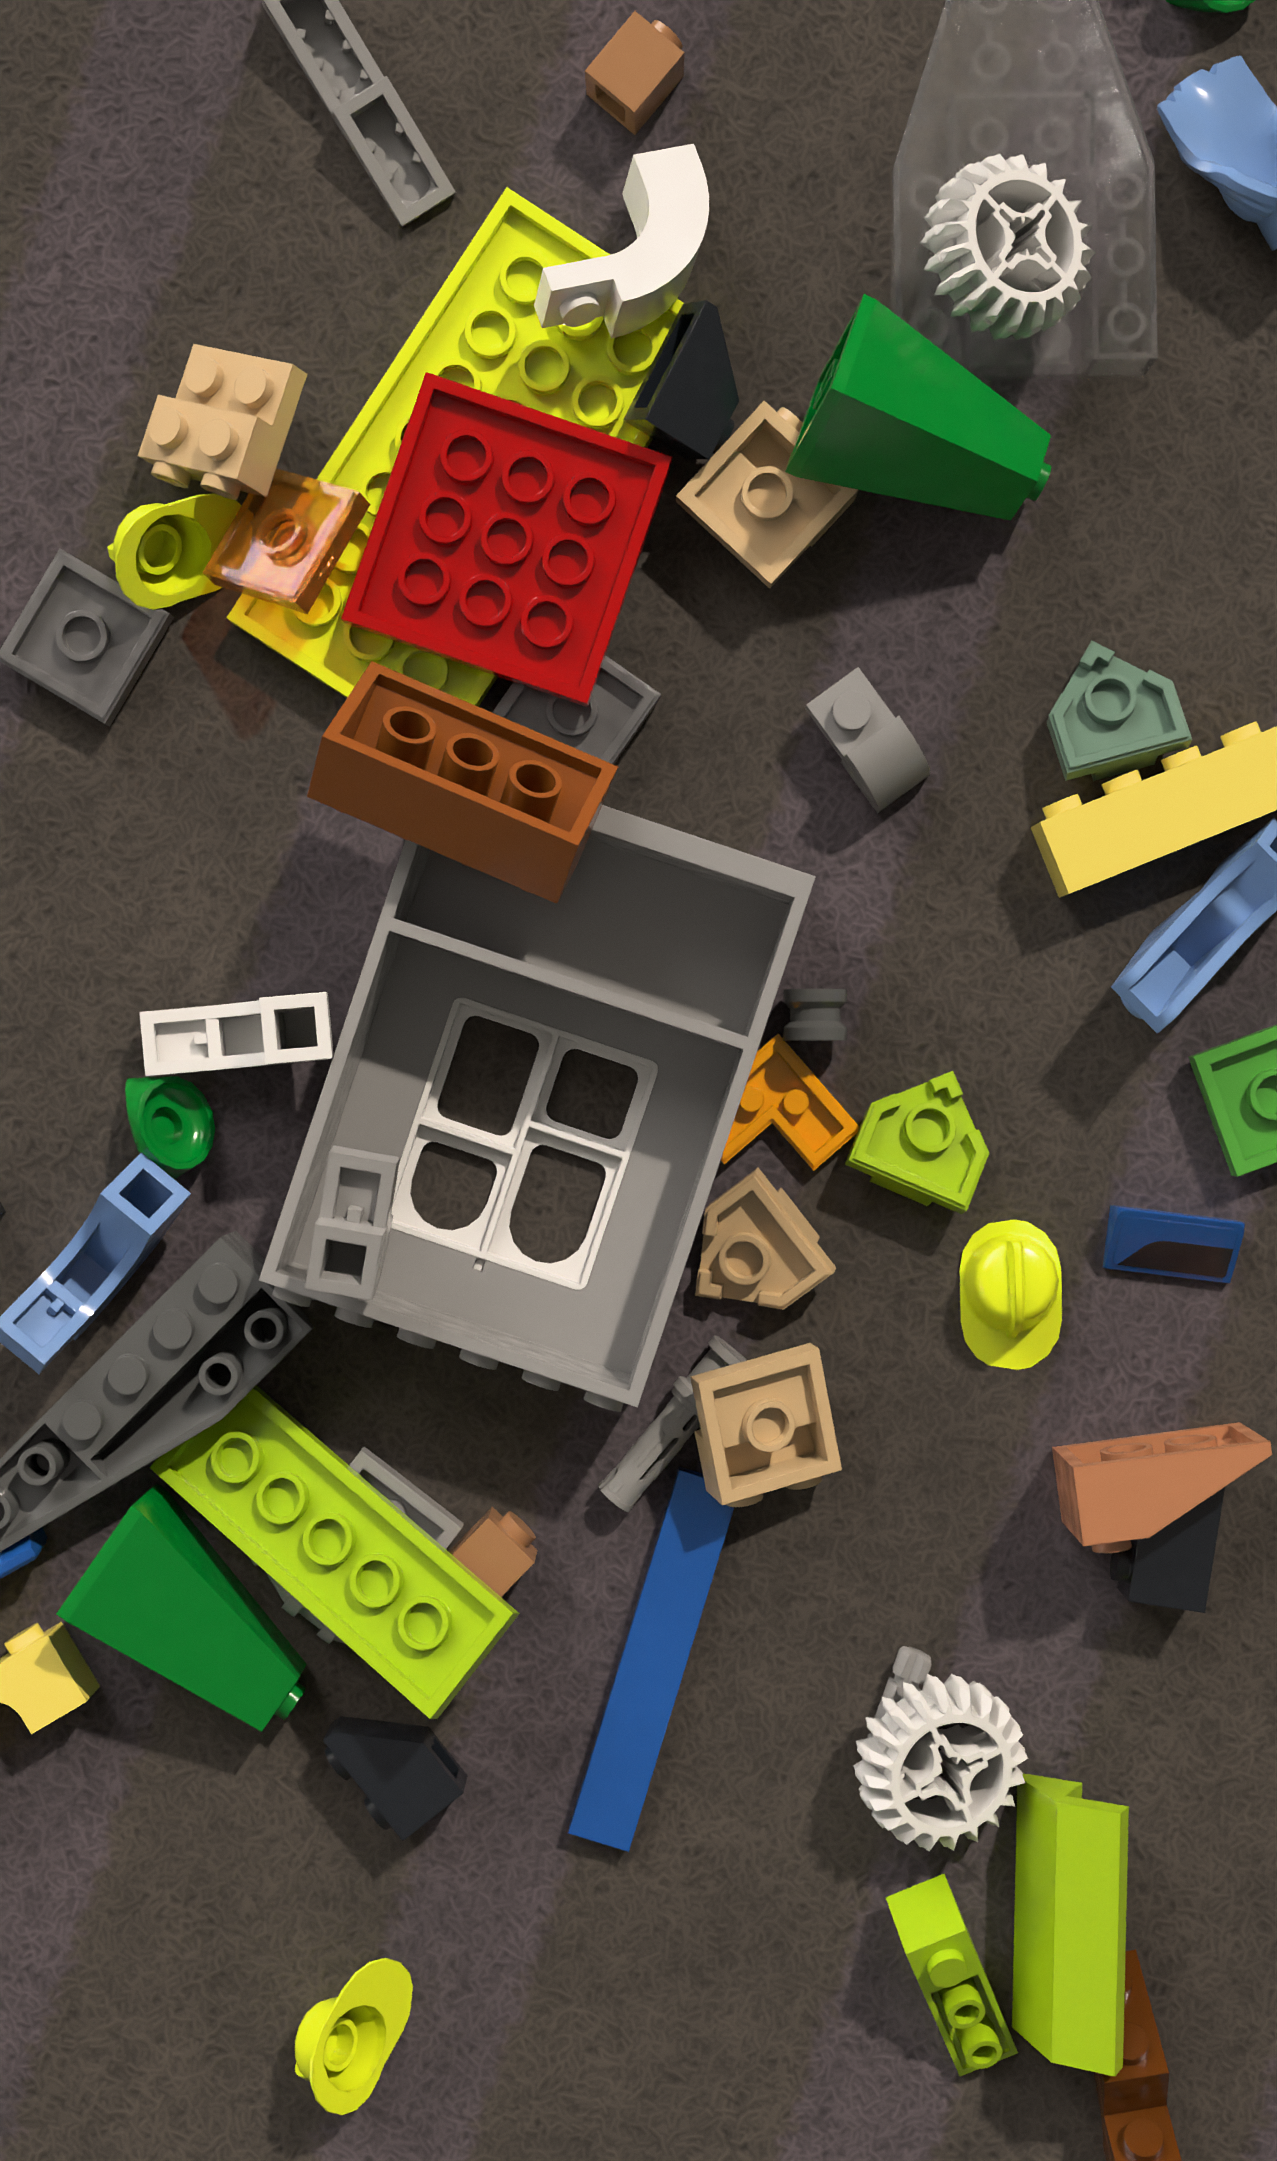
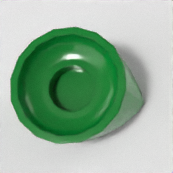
(169, 1122)

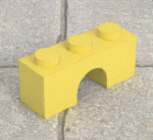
(44, 1675)

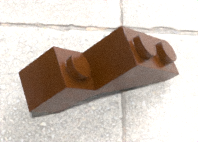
(1135, 2100)

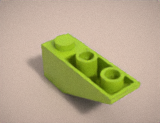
(951, 1975)

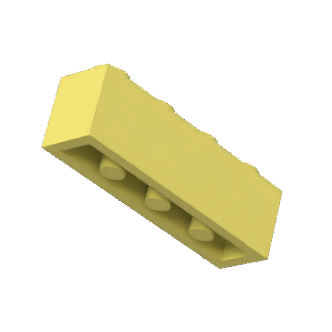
(1162, 813)

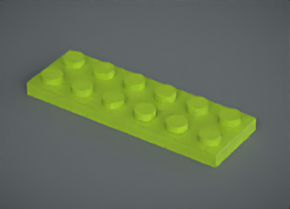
(340, 1549)

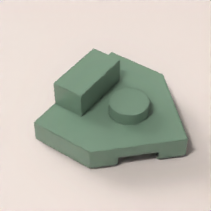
(1115, 717)

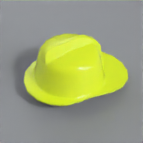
(167, 547)
(1010, 1294)
(352, 2036)

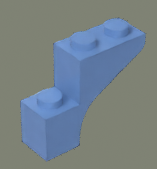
(1202, 933)

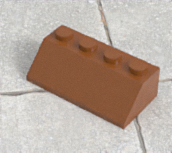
(461, 781)

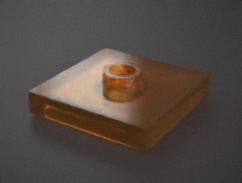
(288, 541)

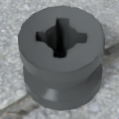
(814, 1014)

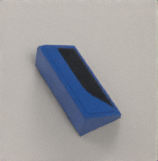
(1172, 1244)

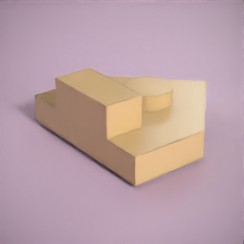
(759, 1247)

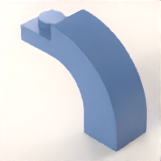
(95, 1264)

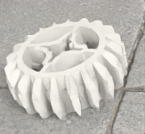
(1007, 247)
(906, 1762)

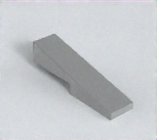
(362, 104)

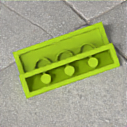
(1070, 1924)

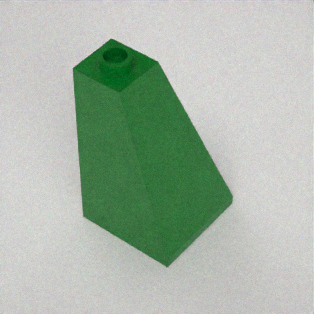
(916, 424)
(185, 1614)

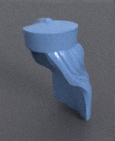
(1229, 138)

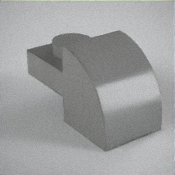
(869, 740)
(353, 1223)

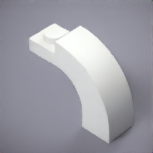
(635, 286)
(237, 1034)

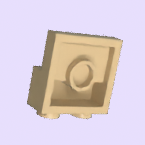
(224, 422)
(756, 505)
(765, 1426)

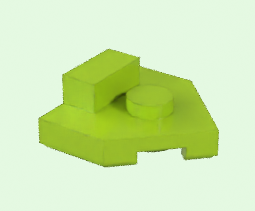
(922, 1145)

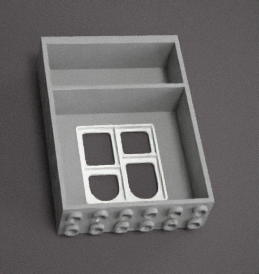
(647, 960)

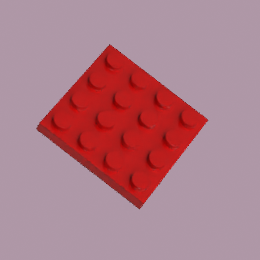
(506, 539)

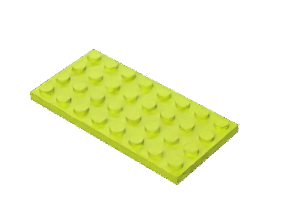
(490, 339)

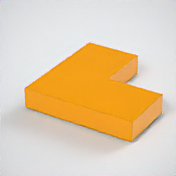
(795, 1102)

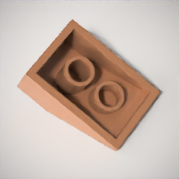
(1145, 1482)

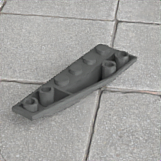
(153, 1387)

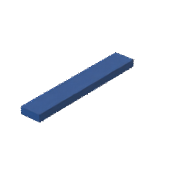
(651, 1664)

